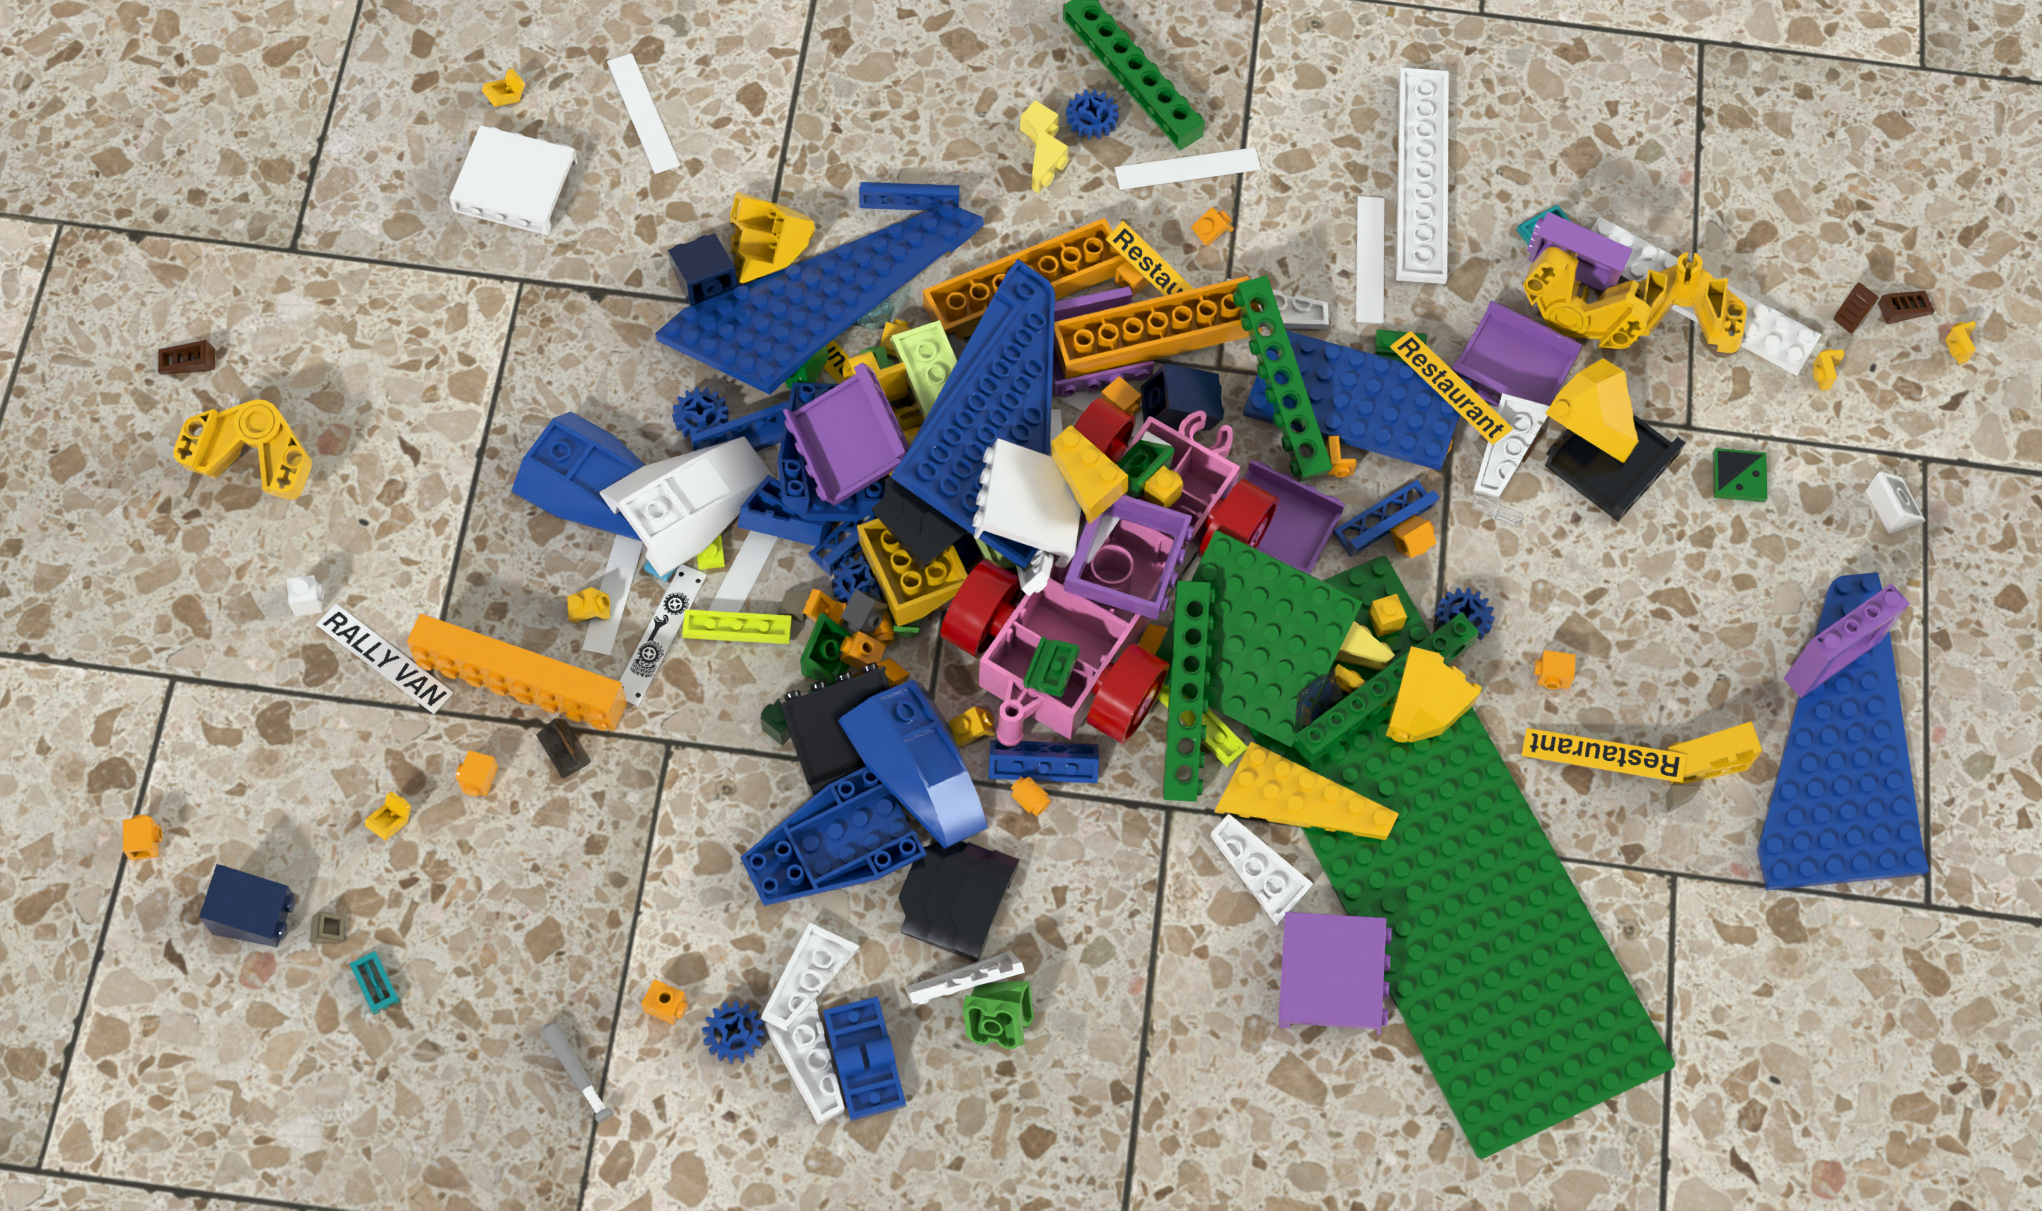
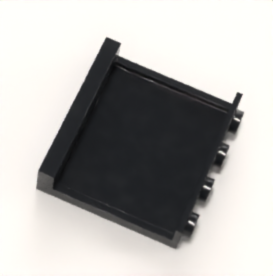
(1605, 479)
(814, 727)

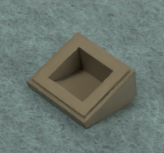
(794, 604)
(1679, 795)
(327, 928)

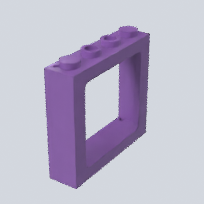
(1598, 256)
(1146, 515)
(1846, 640)

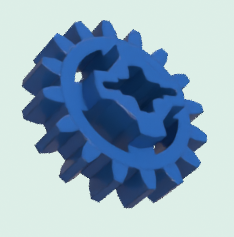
(1090, 112)
(686, 415)
(852, 576)
(1474, 608)
(728, 1043)

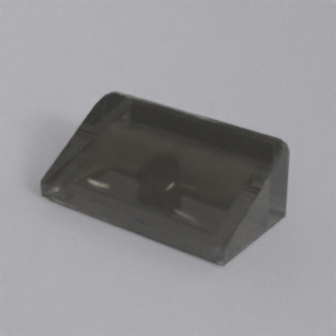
(563, 747)

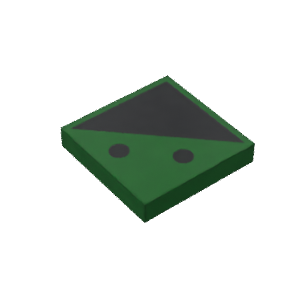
(1739, 475)

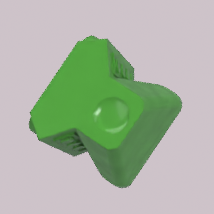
(998, 1013)

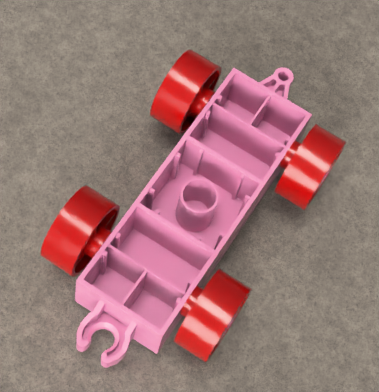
(1112, 676)

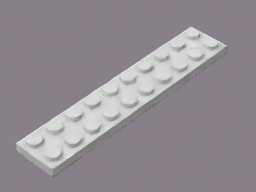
(1422, 176)
(1766, 329)

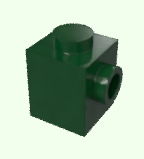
(774, 723)

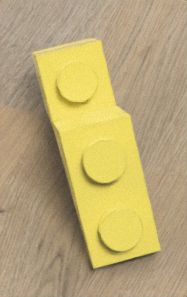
(1050, 154)
(1364, 649)

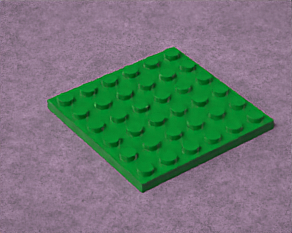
(1268, 634)

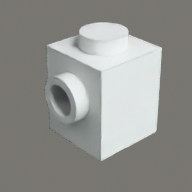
(305, 595)

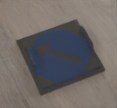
(1316, 699)

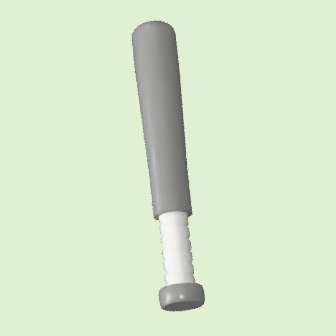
(574, 1068)

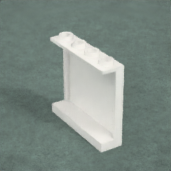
(512, 179)
(1027, 501)

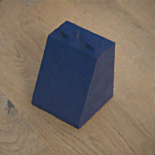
(702, 269)
(1180, 391)
(246, 907)

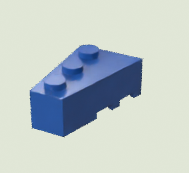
(768, 515)

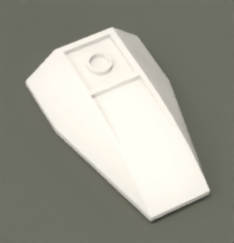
(687, 499)

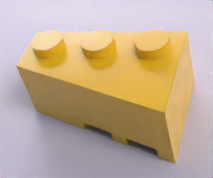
(1089, 473)
(1719, 753)

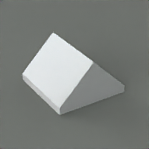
(1894, 502)

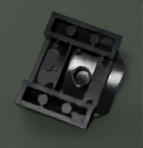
(916, 524)
(955, 896)

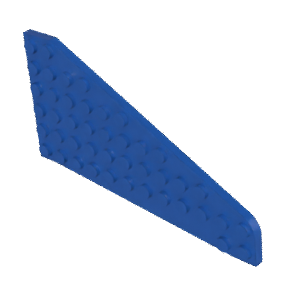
(783, 319)
(992, 393)
(1845, 776)

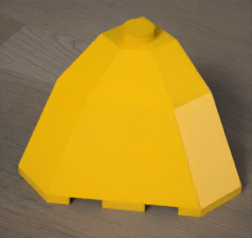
(766, 236)
(1598, 409)
(1429, 697)

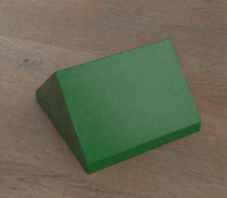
(1142, 463)
(823, 651)

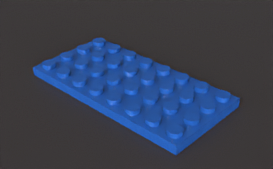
(1366, 402)

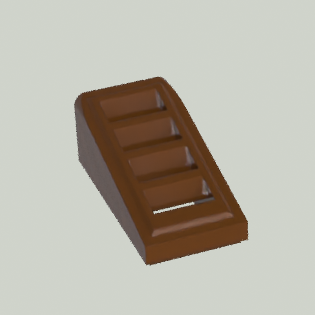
(1854, 310)
(1892, 315)
(202, 361)

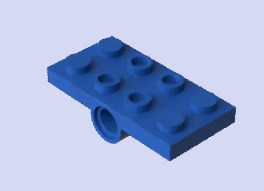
(864, 1058)

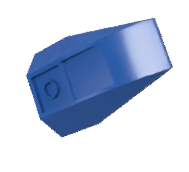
(571, 468)
(798, 487)
(918, 760)
(834, 841)

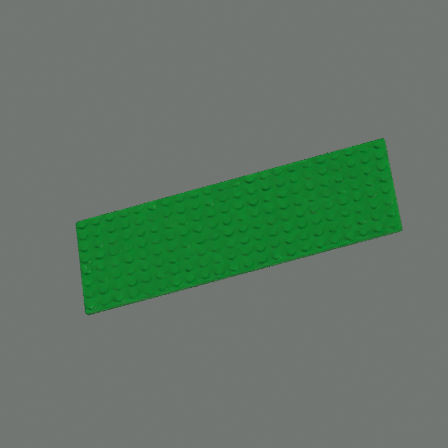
(1487, 930)

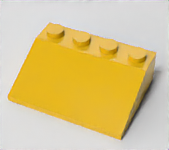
(905, 586)

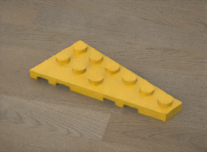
(1293, 795)

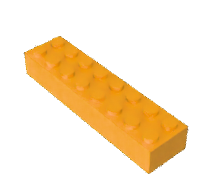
(1066, 261)
(1150, 329)
(517, 673)

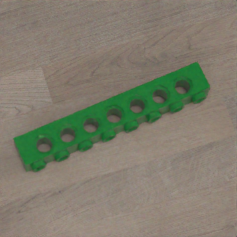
(1091, 26)
(1260, 292)
(1378, 693)
(1173, 787)

